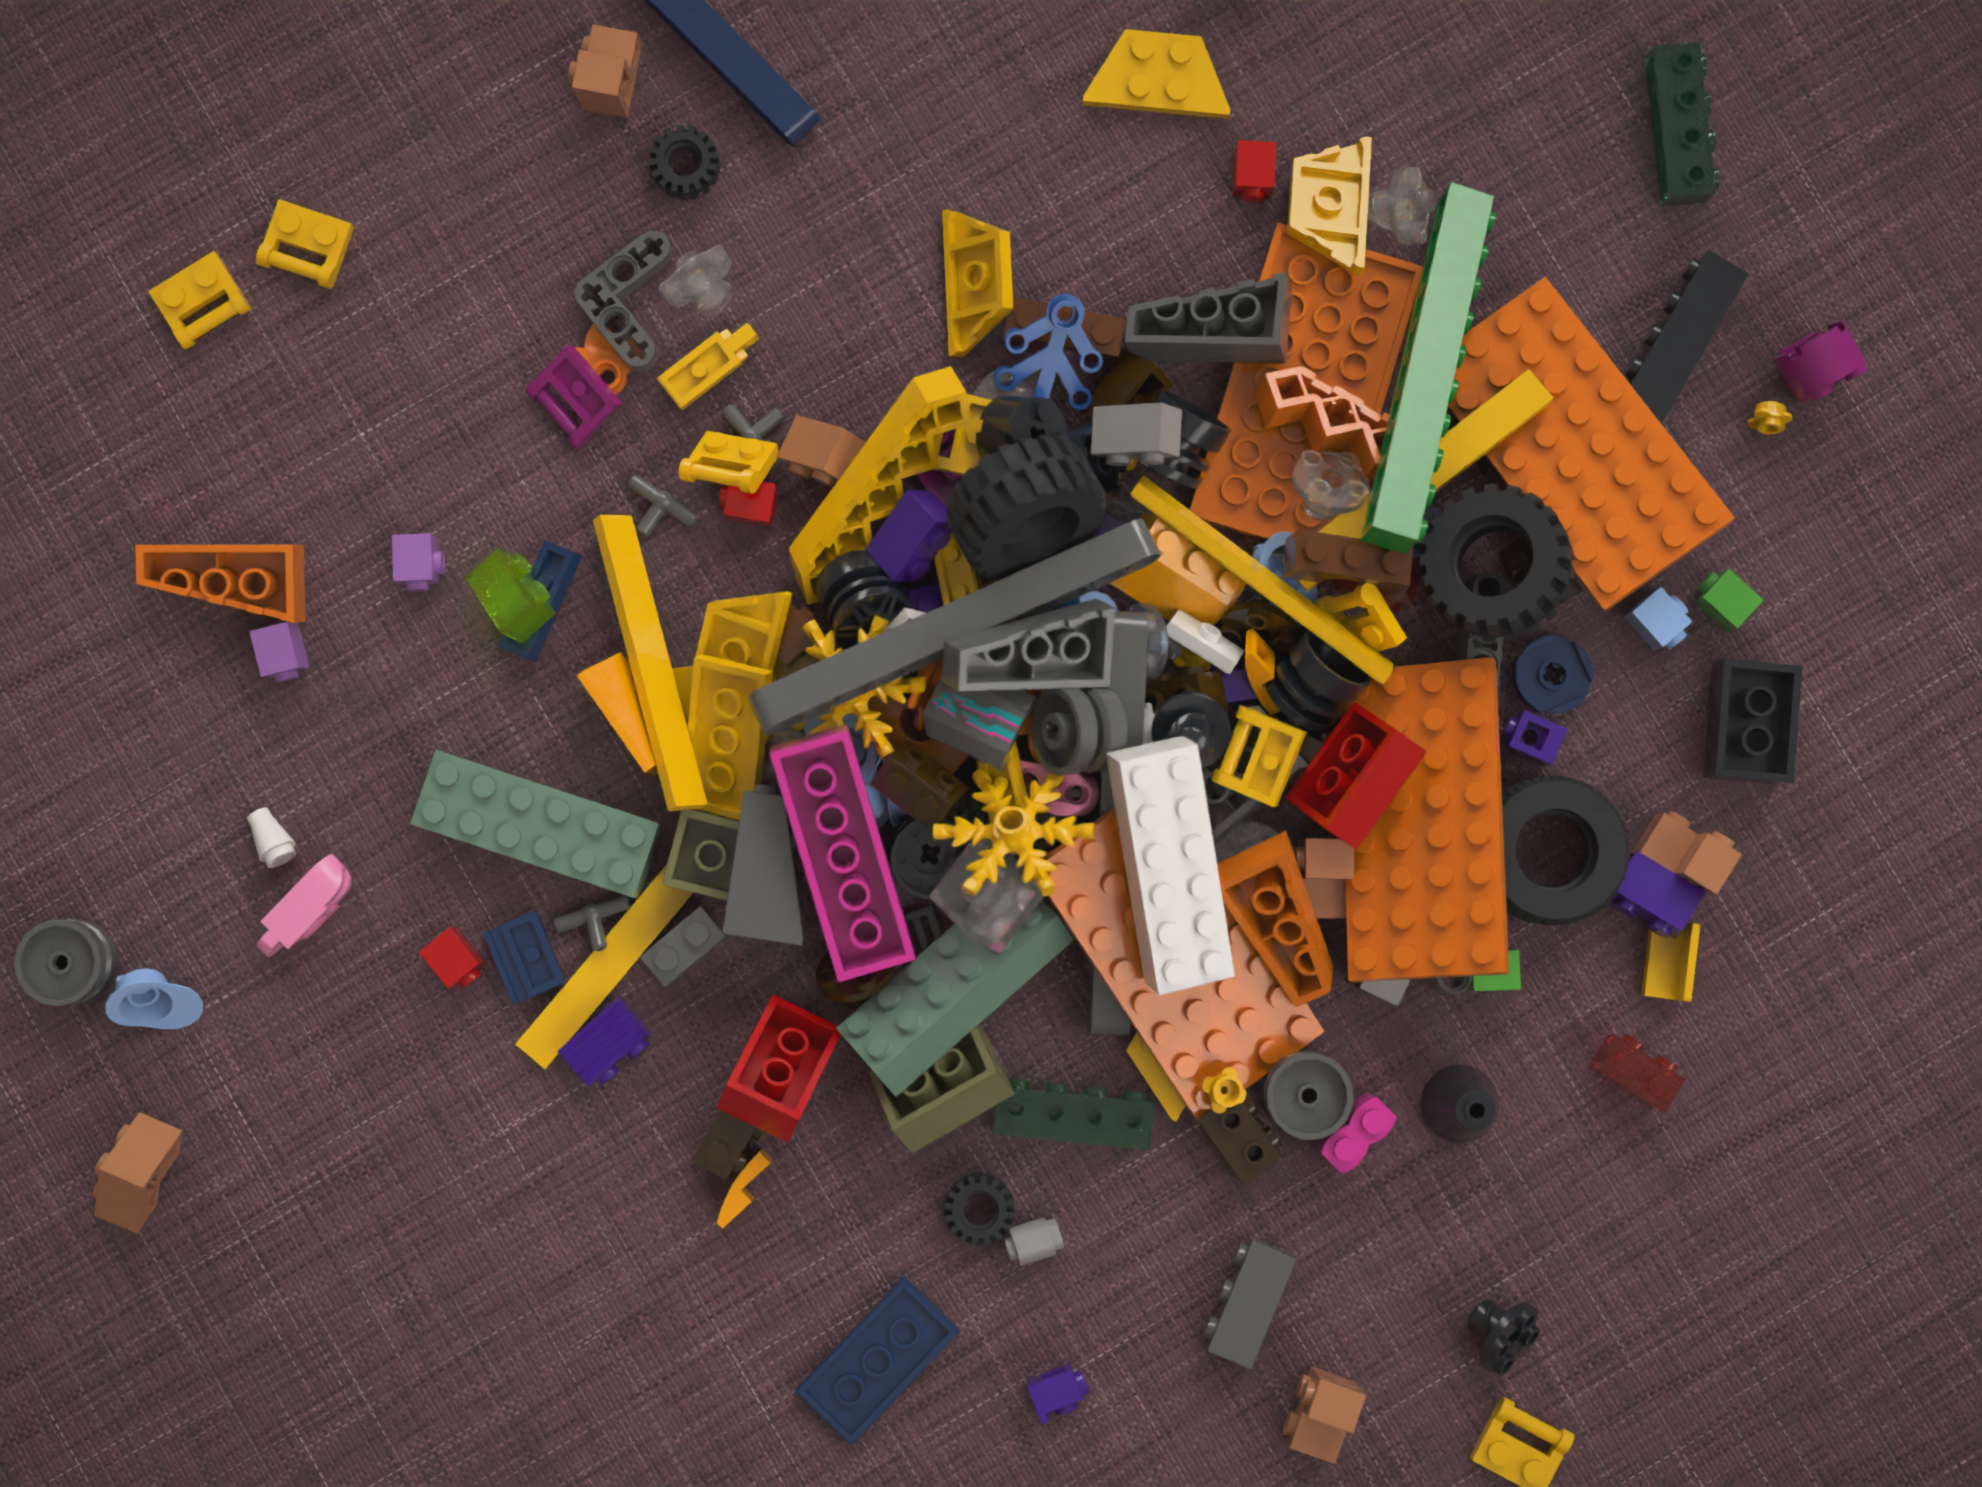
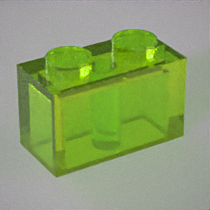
(511, 594)

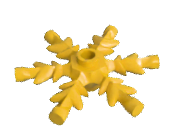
(872, 728)
(1013, 832)

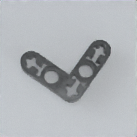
(613, 291)

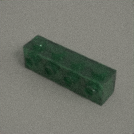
(1681, 124)
(1076, 1116)

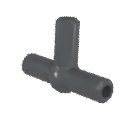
(756, 431)
(662, 502)
(591, 916)

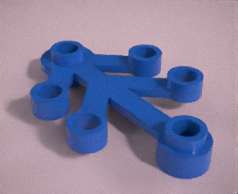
(1051, 357)

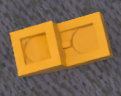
(1260, 668)
(738, 1195)

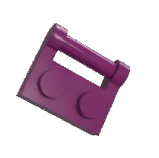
(580, 389)

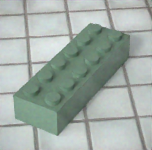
(537, 824)
(947, 996)

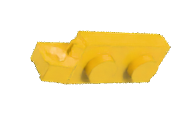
(707, 365)

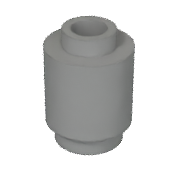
(1033, 1241)

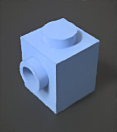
(1659, 619)

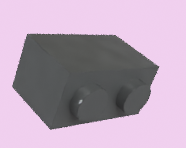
(684, 946)

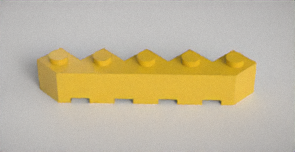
(873, 482)

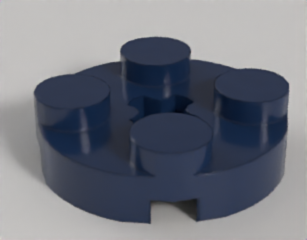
(1561, 654)

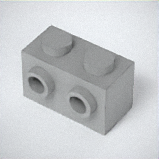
(1136, 432)

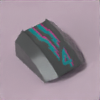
(978, 721)

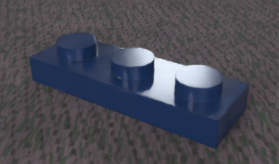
(555, 571)

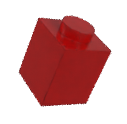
(1254, 170)
(748, 507)
(453, 959)

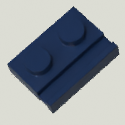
(524, 957)

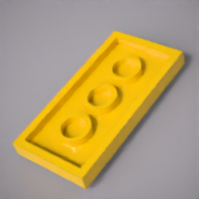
(726, 731)

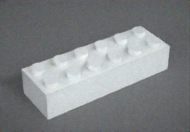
(1170, 864)

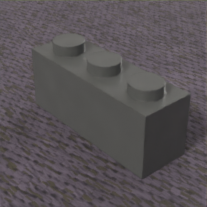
(1248, 1301)

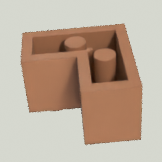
(606, 70)
(819, 450)
(1697, 858)
(1324, 870)
(133, 1171)
(1324, 1413)

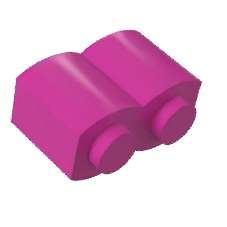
(1366, 1125)

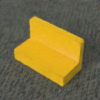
(1671, 964)

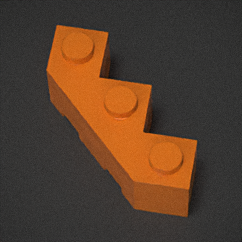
(1329, 414)

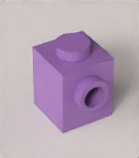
(417, 561)
(279, 651)

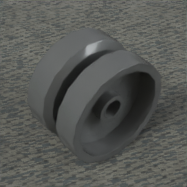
(1077, 729)
(42, 964)
(1331, 1094)

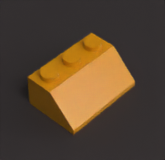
(1182, 578)
(616, 695)

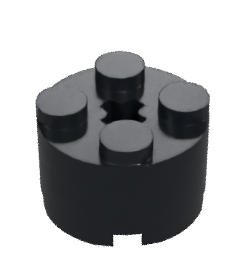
(1018, 417)

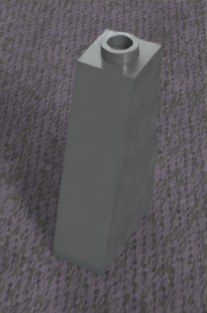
(763, 878)

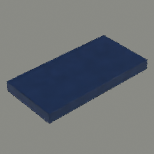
(877, 1360)

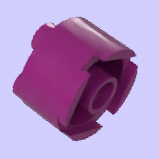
(1820, 360)

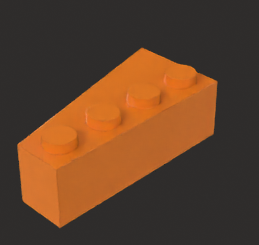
(244, 577)
(1276, 914)

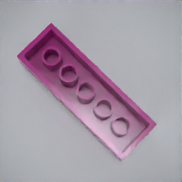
(842, 852)

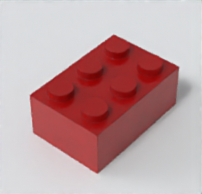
(1355, 775)
(779, 1068)

